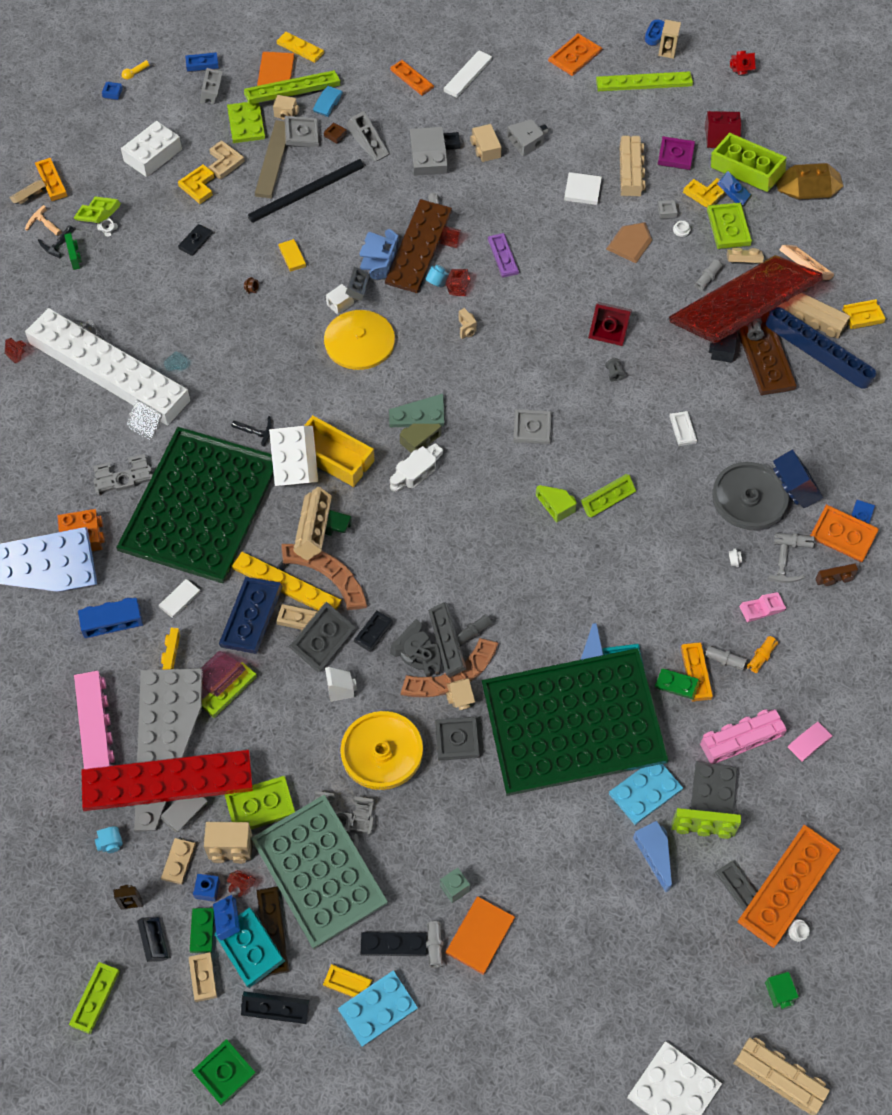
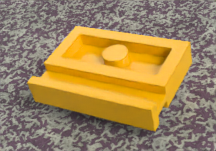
(864, 314)

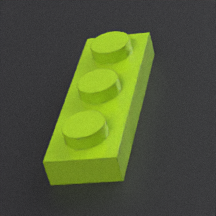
(608, 495)
(214, 705)
(94, 998)

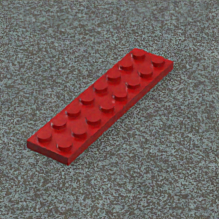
(166, 780)

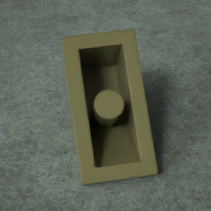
(419, 435)

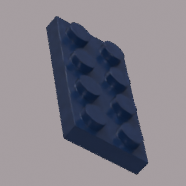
(250, 615)

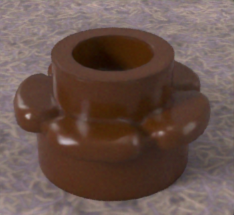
(249, 284)

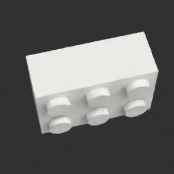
(151, 148)
(293, 455)

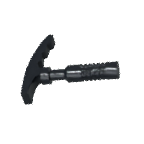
(53, 249)
(249, 429)

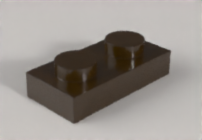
(127, 897)

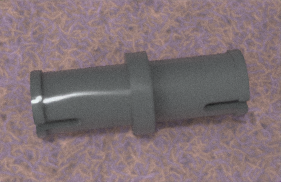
(473, 629)

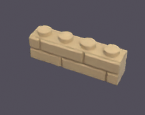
(631, 166)
(817, 314)
(312, 523)
(781, 1076)

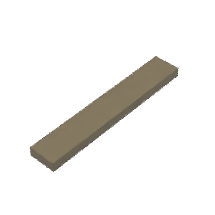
(272, 161)

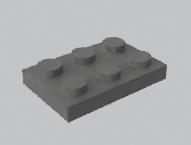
(321, 637)
(713, 788)

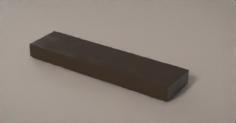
(272, 921)

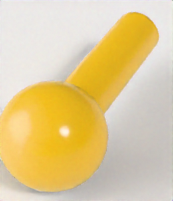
(129, 73)

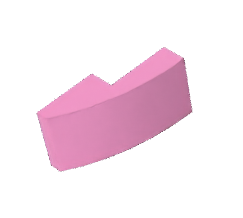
(764, 606)
(810, 741)

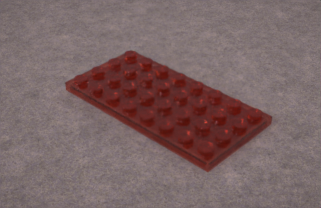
(745, 298)

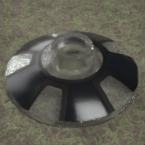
(89, 326)

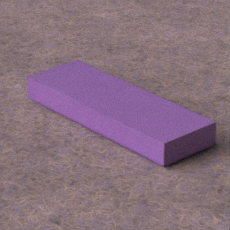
(503, 255)

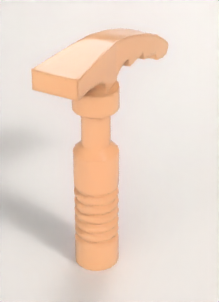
(38, 215)

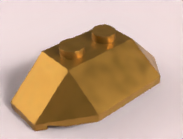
(810, 181)

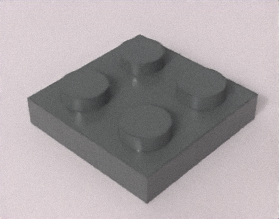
(457, 738)

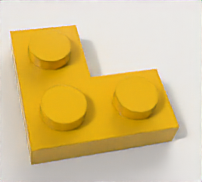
(195, 183)
(702, 194)

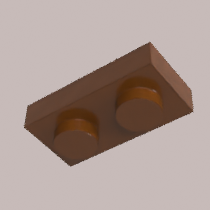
(832, 575)

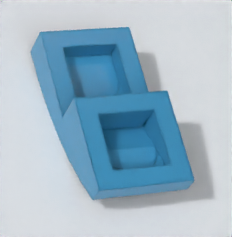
(327, 100)

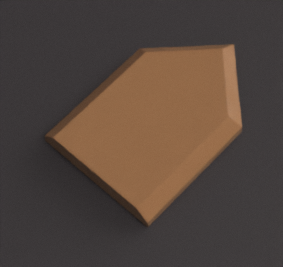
(631, 241)

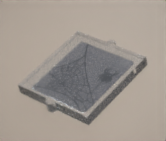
(144, 420)

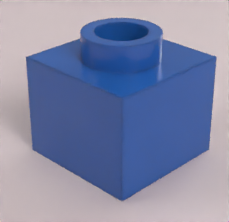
(209, 893)

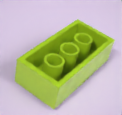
(748, 162)

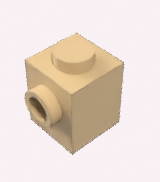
(285, 106)
(460, 694)

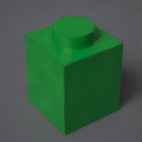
(781, 990)

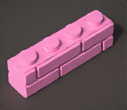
(742, 736)

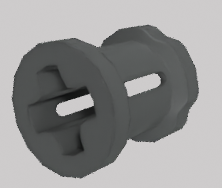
(755, 331)
(615, 369)

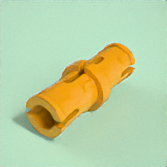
(762, 654)

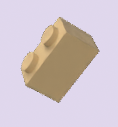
(669, 39)
(486, 143)

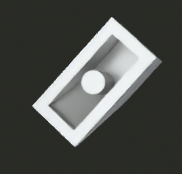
(340, 684)

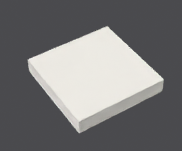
(582, 188)

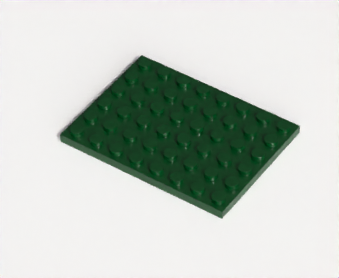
(198, 505)
(573, 722)

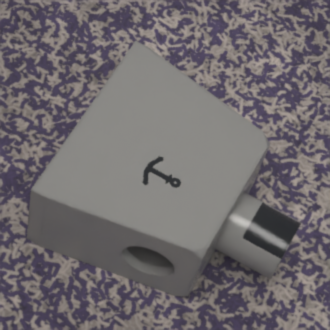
(526, 136)

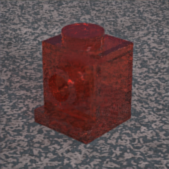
(458, 282)

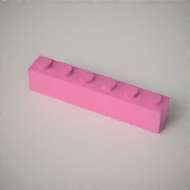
(93, 720)

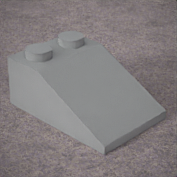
(428, 151)

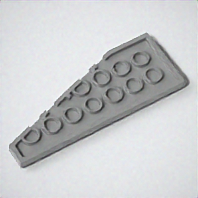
(167, 719)

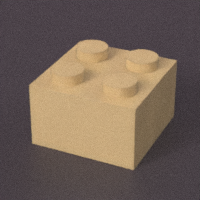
(228, 841)

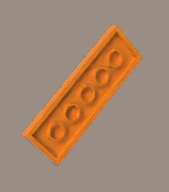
(788, 886)

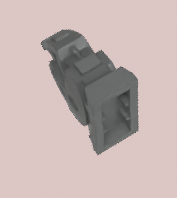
(417, 649)

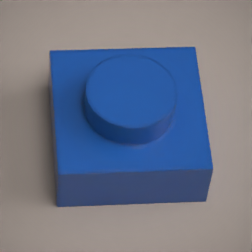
(112, 90)

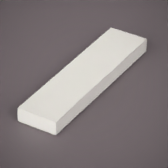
(467, 74)

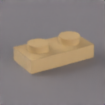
(22, 195)
(738, 255)
(294, 616)
(178, 861)
(202, 977)

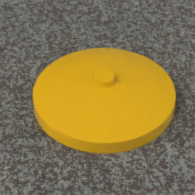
(359, 339)
(381, 750)

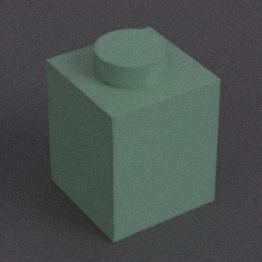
(454, 885)

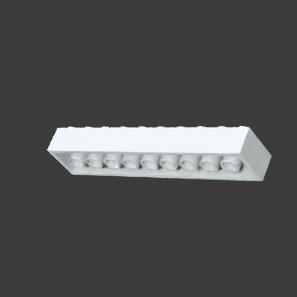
(106, 365)

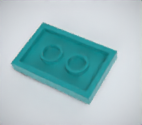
(251, 949)

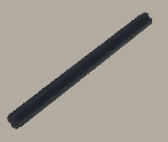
(306, 190)

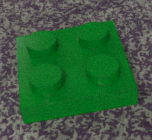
(224, 1072)

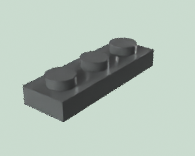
(357, 284)

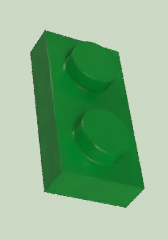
(72, 246)
(677, 684)
(202, 930)

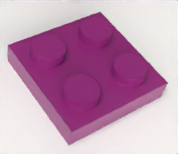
(676, 152)

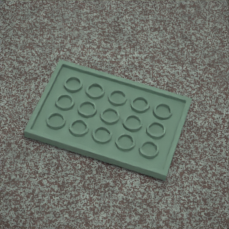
(319, 871)

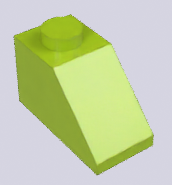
(556, 502)

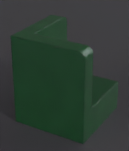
(337, 522)

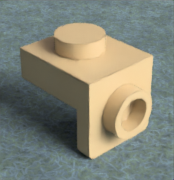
(468, 322)

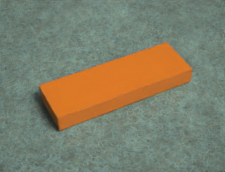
(412, 77)

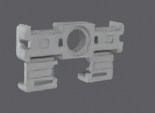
(109, 481)
(361, 815)

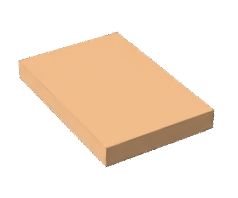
(804, 259)

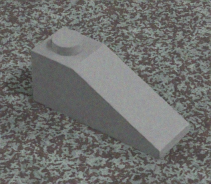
(366, 136)

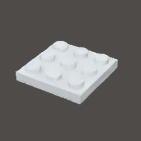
(673, 1085)

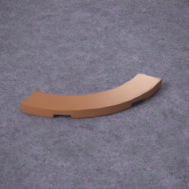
(334, 570)
(437, 686)

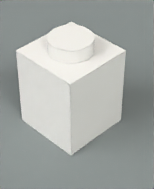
(338, 300)

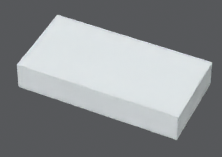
(683, 428)
(179, 598)

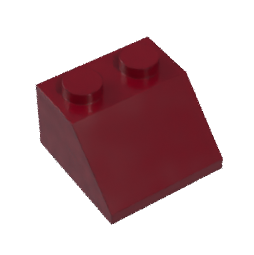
(719, 125)
(610, 323)

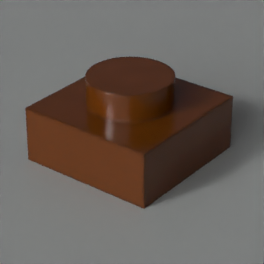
(335, 132)

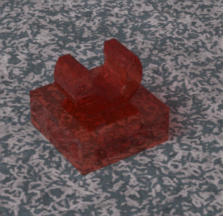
(450, 236)
(14, 349)
(240, 880)

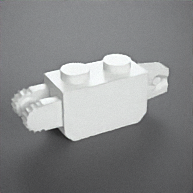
(415, 468)

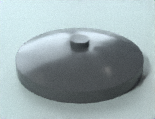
(749, 496)

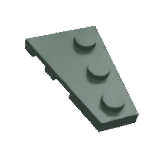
(419, 412)

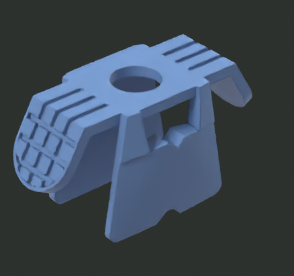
(375, 257)

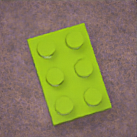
(245, 122)
(729, 225)
(262, 806)
(705, 823)

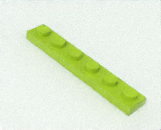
(644, 81)
(291, 87)

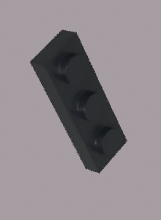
(393, 944)
(275, 1007)

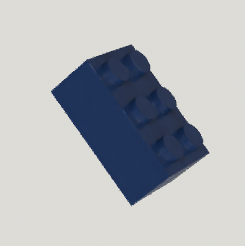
(797, 479)

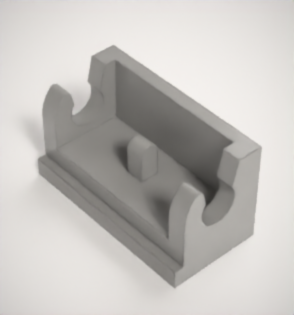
(210, 85)
(181, 812)

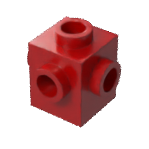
(742, 62)

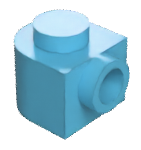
(437, 276)
(109, 840)

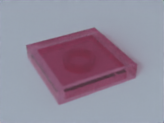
(220, 673)

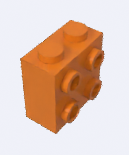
(82, 519)

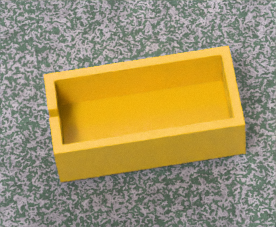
(339, 452)

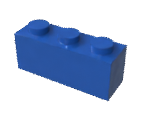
(110, 617)

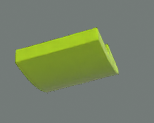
(98, 210)

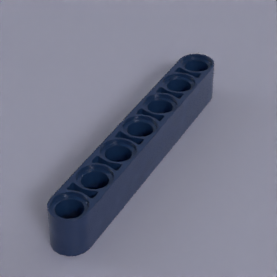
(820, 348)

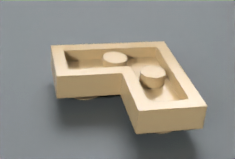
(227, 159)

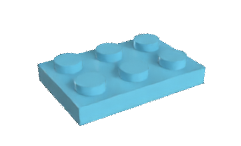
(645, 792)
(377, 1008)

